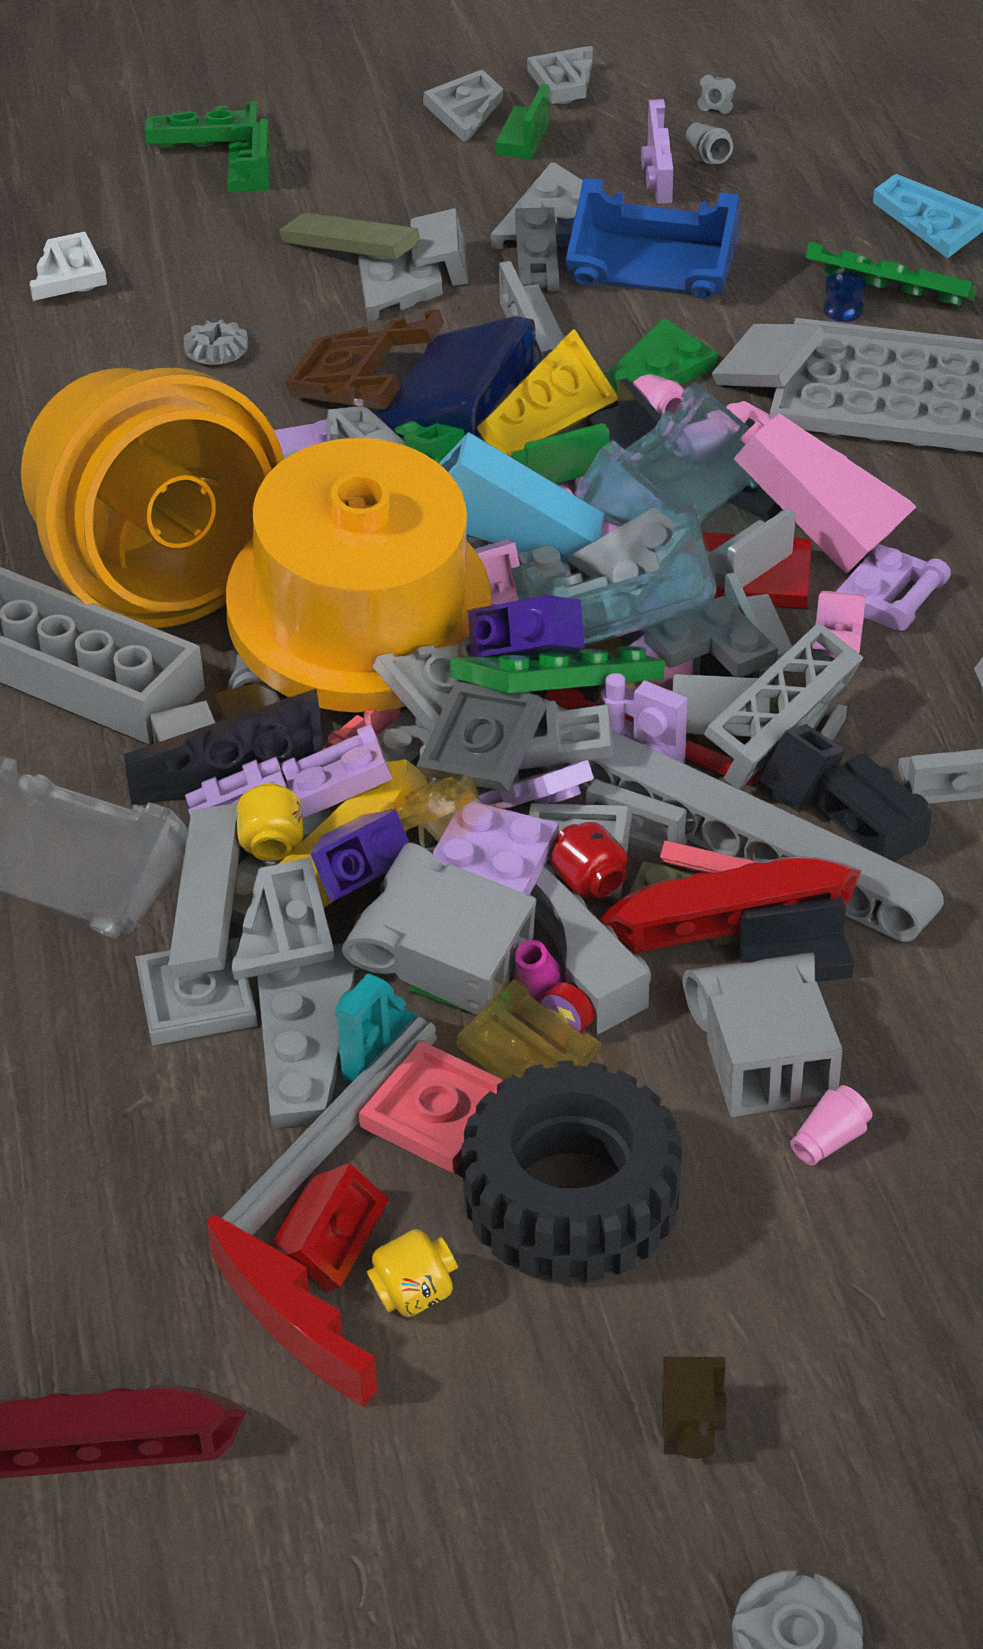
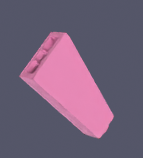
(832, 497)

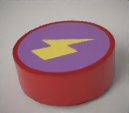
(569, 1005)

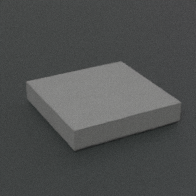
(768, 355)
(193, 1003)

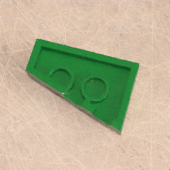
(664, 353)

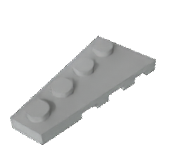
(302, 1037)

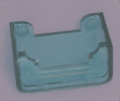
(675, 467)
(678, 589)

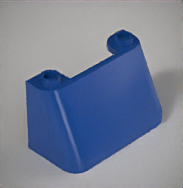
(652, 245)

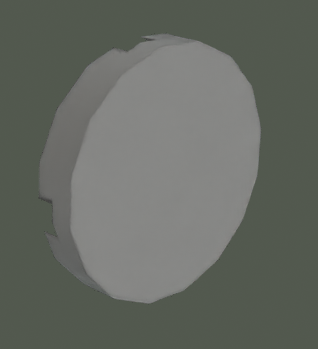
(796, 1614)

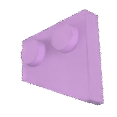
(656, 156)
(545, 787)

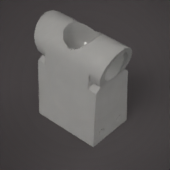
(442, 930)
(766, 1032)

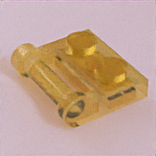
(510, 1047)

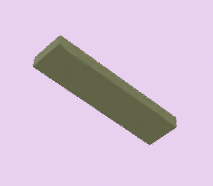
(350, 235)

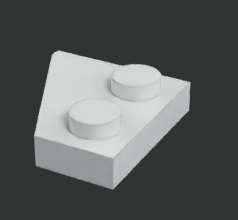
(67, 267)

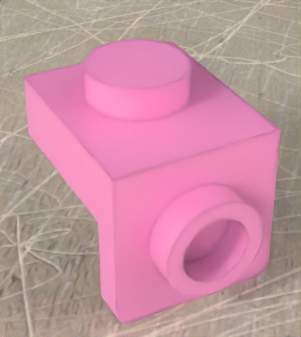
(498, 561)
(842, 616)

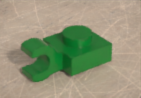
(432, 440)

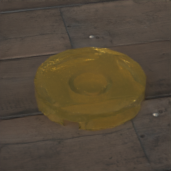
(434, 800)

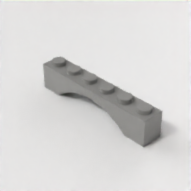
(590, 951)

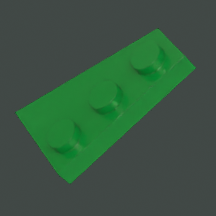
(201, 131)

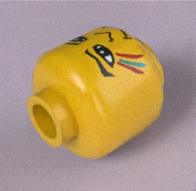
(269, 821)
(412, 1272)

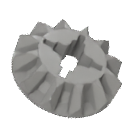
(228, 344)

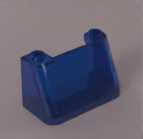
(464, 375)

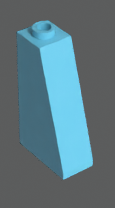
(517, 503)

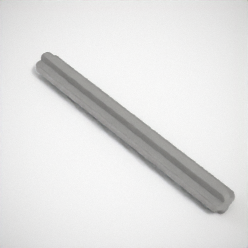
(324, 1132)

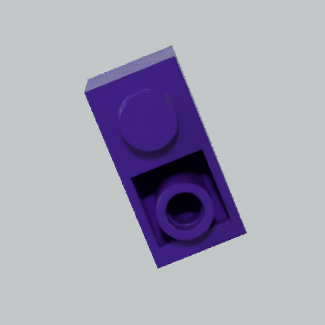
(527, 627)
(358, 852)

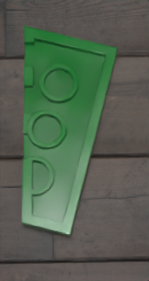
(876, 275)
(557, 669)

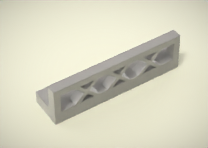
(531, 304)
(802, 708)

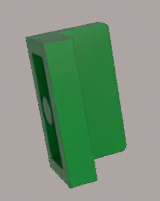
(525, 127)
(564, 455)

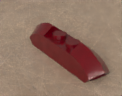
(114, 1430)

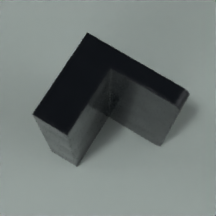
(630, 419)
(799, 930)

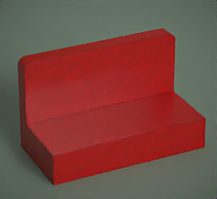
(331, 1224)

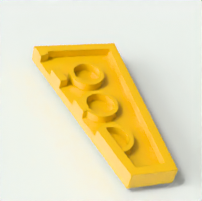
(550, 398)

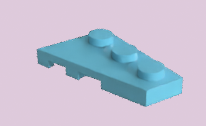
(930, 214)

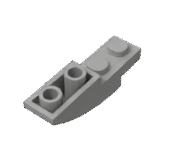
(567, 737)

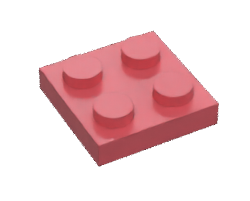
(428, 1104)

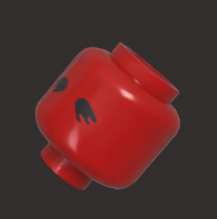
(589, 860)

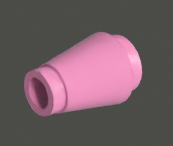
(831, 1125)

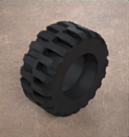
(571, 1228)

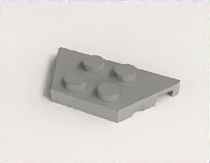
(554, 189)
(396, 282)

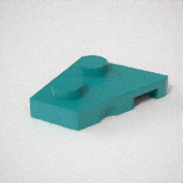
(367, 1023)

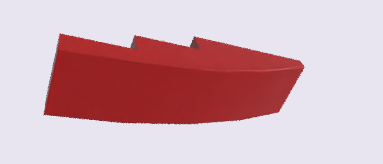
(279, 1298)

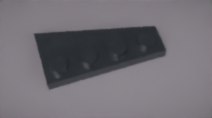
(220, 749)

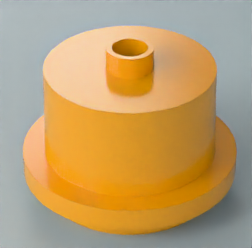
(147, 488)
(348, 563)

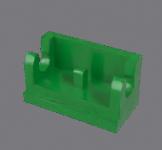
(250, 160)

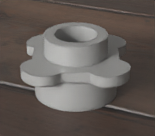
(724, 86)

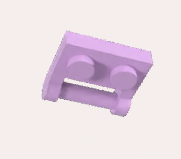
(885, 575)
(338, 771)

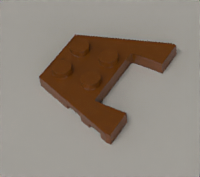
(342, 364)

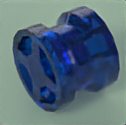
(844, 297)

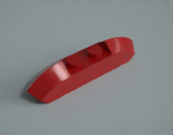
(712, 903)

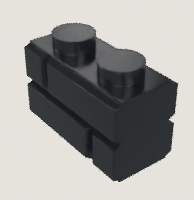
(874, 807)

